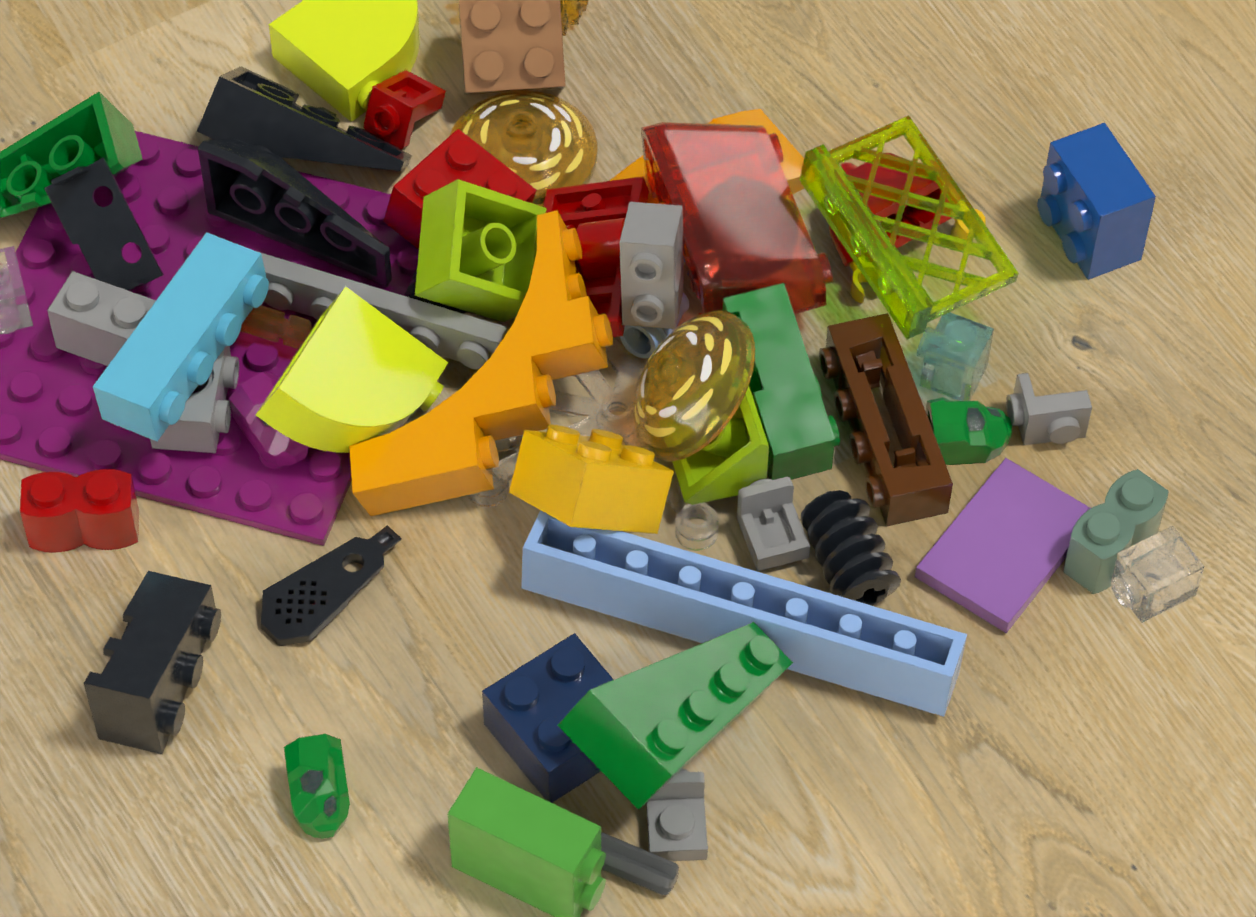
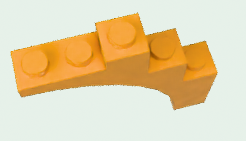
(454, 444)

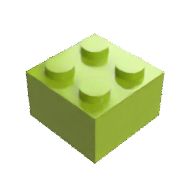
(476, 249)

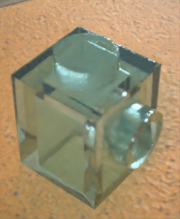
(954, 356)

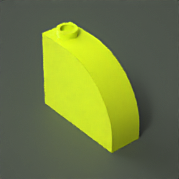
(347, 47)
(352, 379)

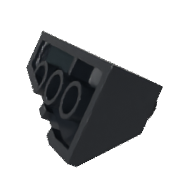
(267, 116)
(274, 200)

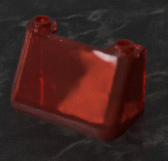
(736, 212)

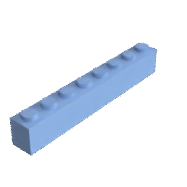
(709, 597)

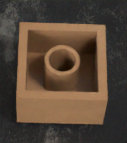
(511, 45)

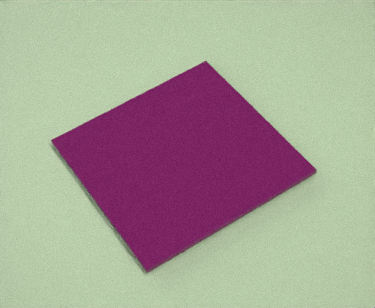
(49, 395)

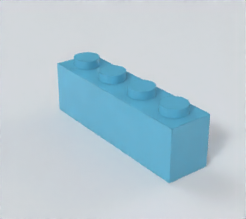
(181, 337)

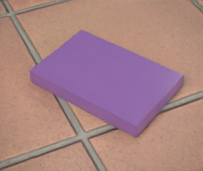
(1003, 545)

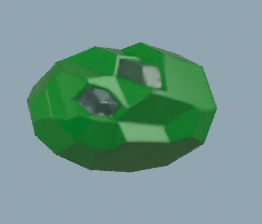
(968, 430)
(317, 784)

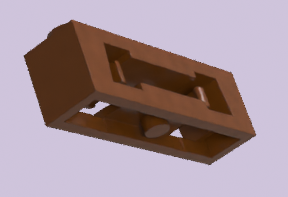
(855, 359)

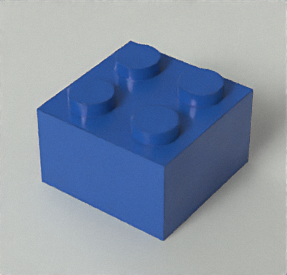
(1096, 201)

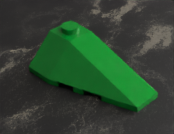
(71, 140)

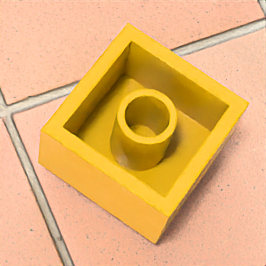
(591, 480)

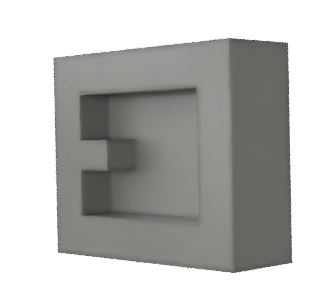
(678, 819)

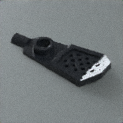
(321, 578)

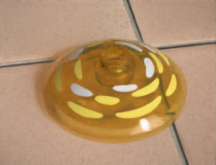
(535, 137)
(693, 384)

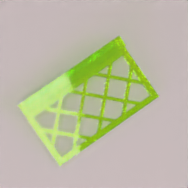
(873, 250)

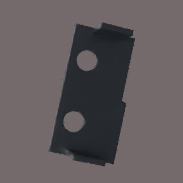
(102, 230)

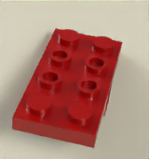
(599, 217)

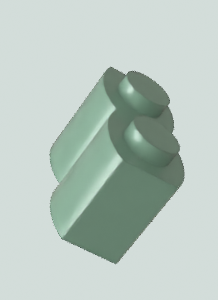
(1126, 517)

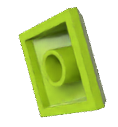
(729, 461)

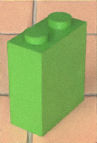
(526, 846)

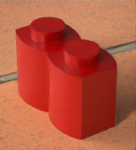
(81, 510)

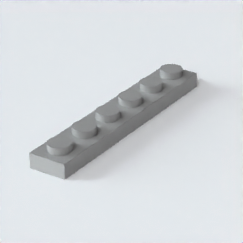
(440, 329)

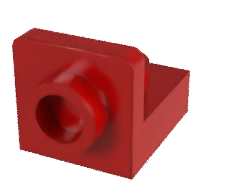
(400, 103)

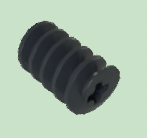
(849, 548)

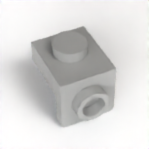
(1048, 417)
(771, 523)

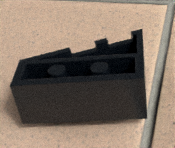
(154, 663)

